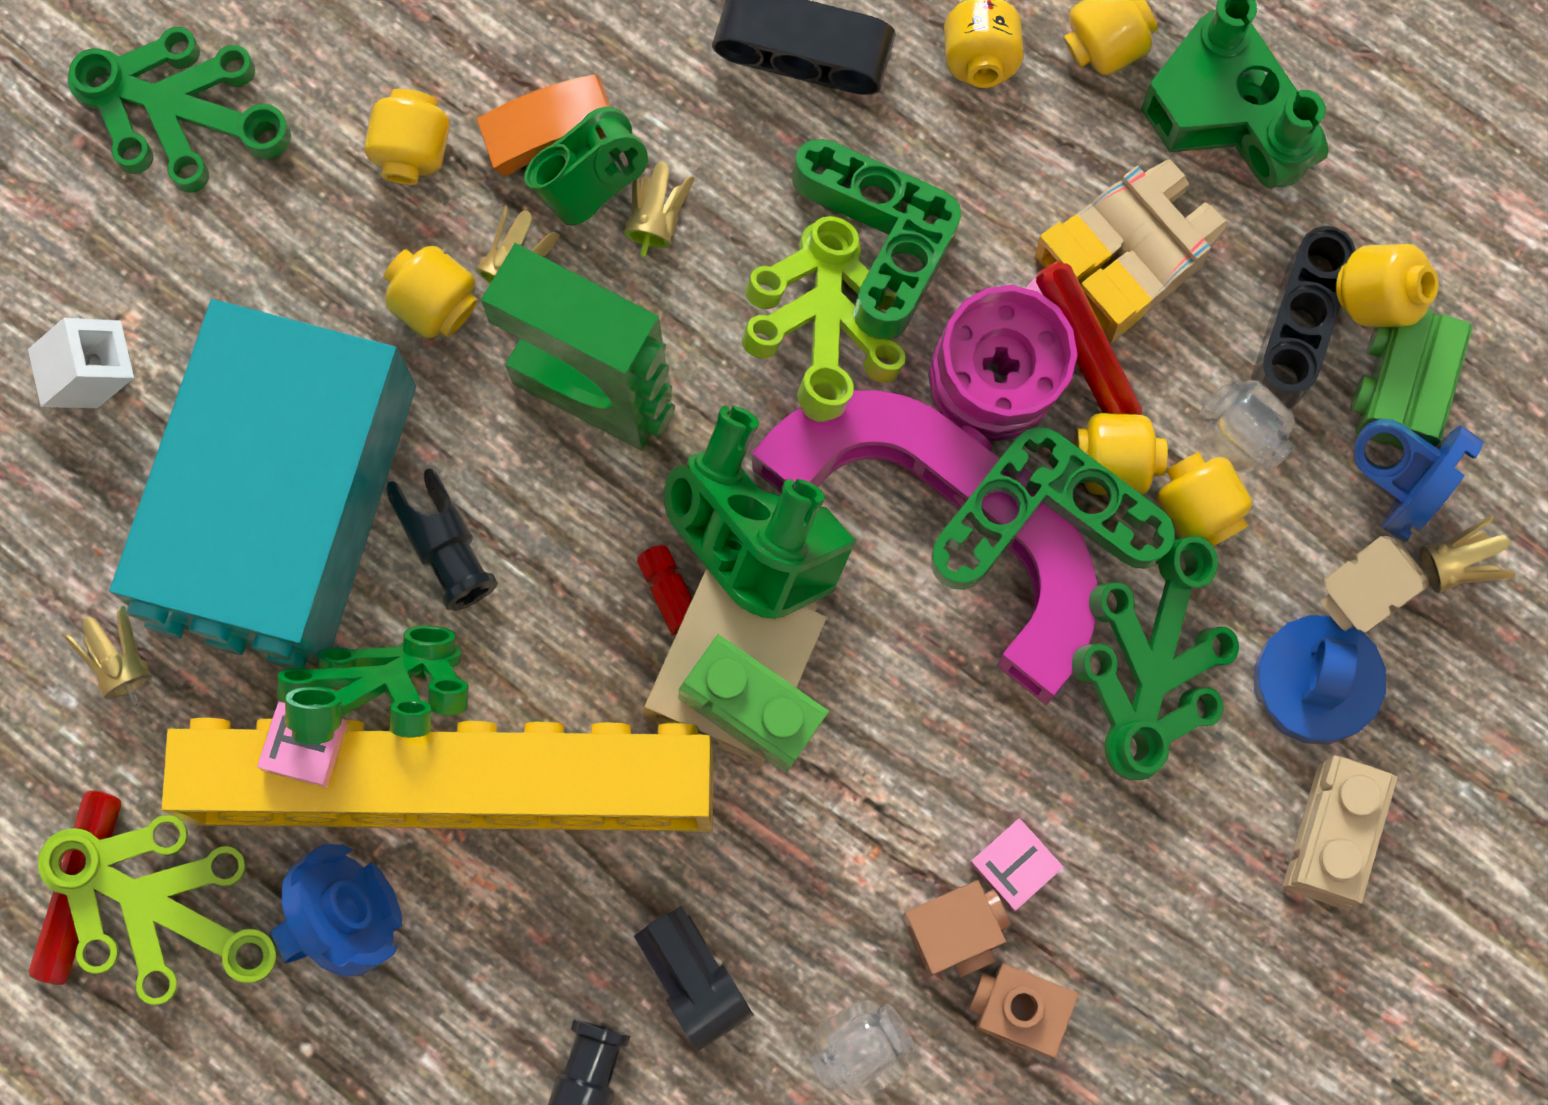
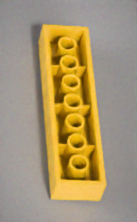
(451, 779)

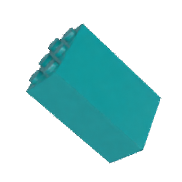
(265, 485)

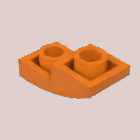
(537, 120)

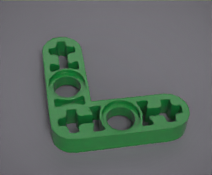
(906, 230)
(1056, 491)

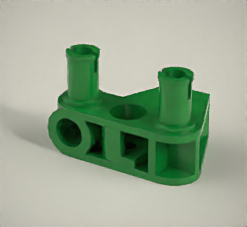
(1220, 97)
(758, 545)

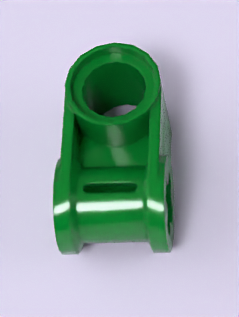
(583, 170)

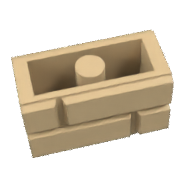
(1374, 585)
(1340, 832)

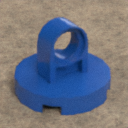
(1422, 475)
(1320, 680)
(337, 913)

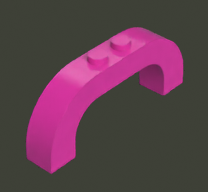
(954, 465)

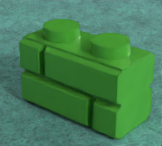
(1413, 376)
(752, 703)

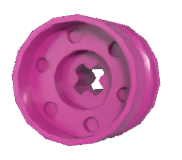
(1028, 343)

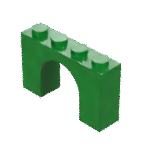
(582, 347)

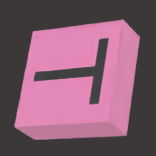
(298, 760)
(1016, 865)

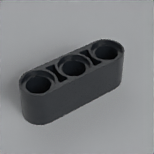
(806, 42)
(1314, 293)

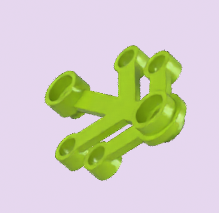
(833, 252)
(147, 901)

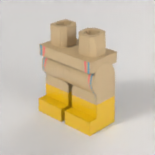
(1133, 245)

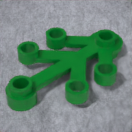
(173, 100)
(426, 652)
(1154, 663)

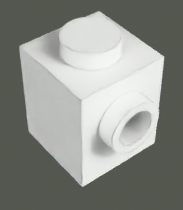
(80, 363)

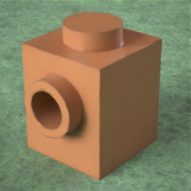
(958, 930)
(1023, 1009)

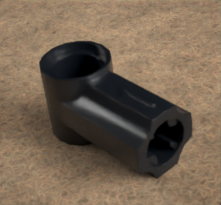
(699, 989)

